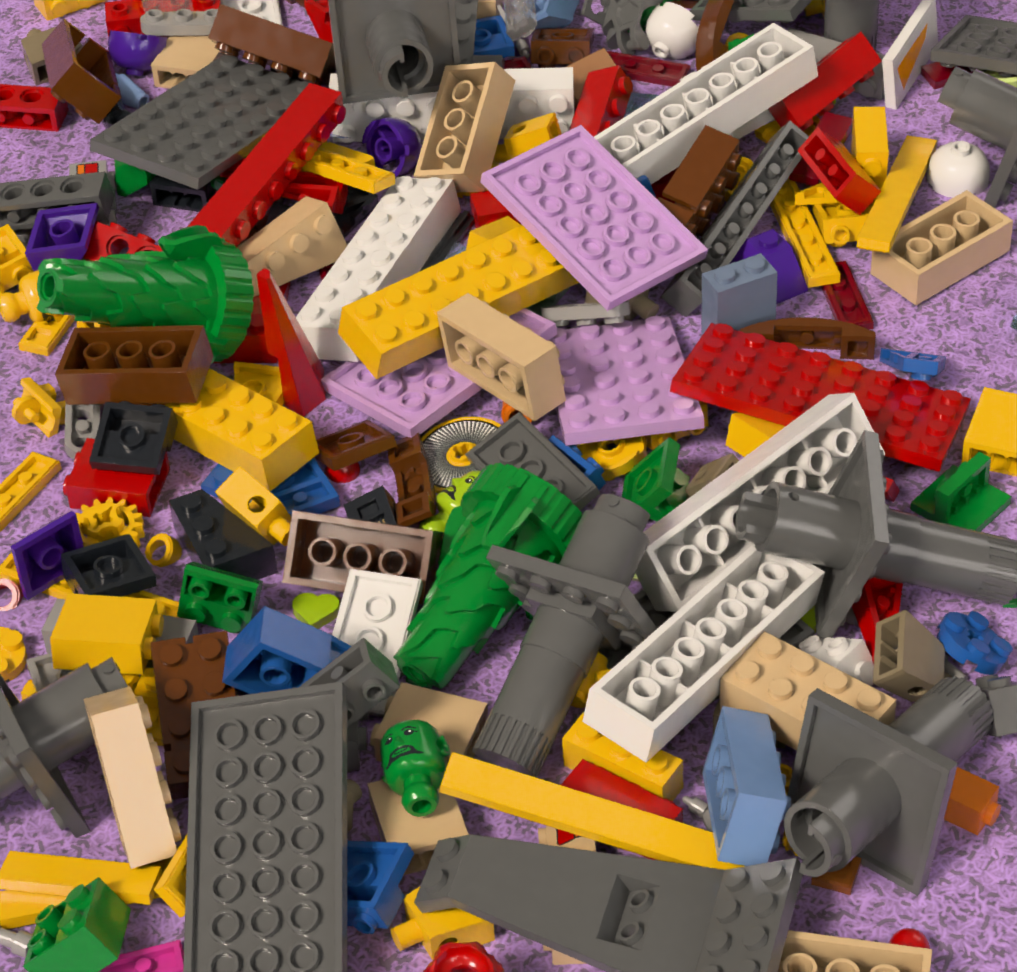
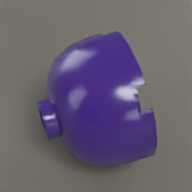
(134, 50)
(392, 140)

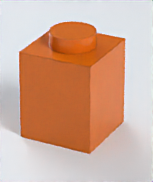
(972, 802)

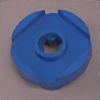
(972, 639)

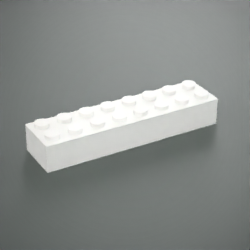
(534, 95)
(718, 95)
(383, 251)
(700, 534)
(681, 662)

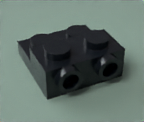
(133, 437)
(108, 568)

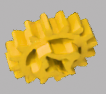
(107, 522)

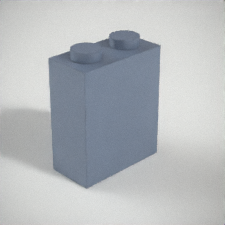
(739, 293)

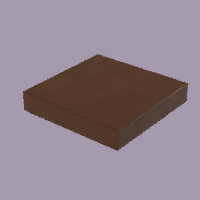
(353, 444)

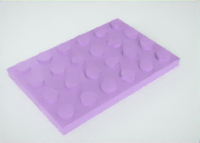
(594, 217)
(622, 382)
(419, 392)

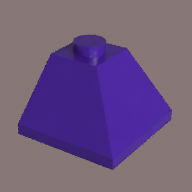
(61, 233)
(781, 257)
(39, 553)

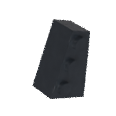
(220, 538)

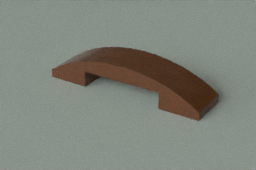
(710, 31)
(819, 333)
(413, 481)

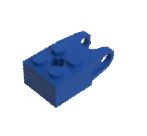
(278, 653)

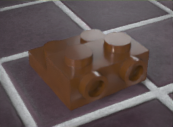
(560, 45)

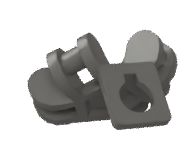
(617, 19)

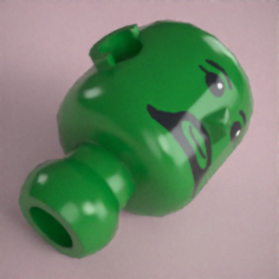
(414, 764)

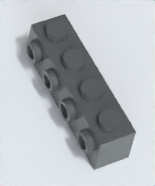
(365, 673)

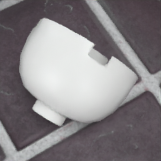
(671, 31)
(958, 168)

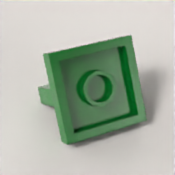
(657, 481)
(963, 496)

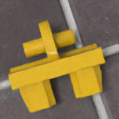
(39, 407)

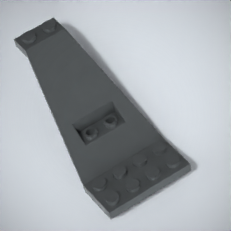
(619, 907)

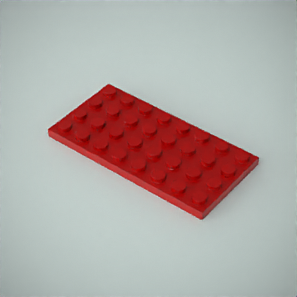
(784, 382)

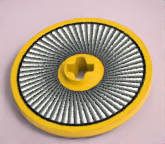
(452, 440)

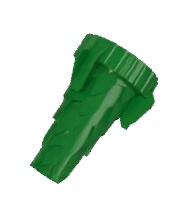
(188, 283)
(468, 599)

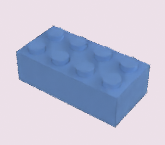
(745, 788)

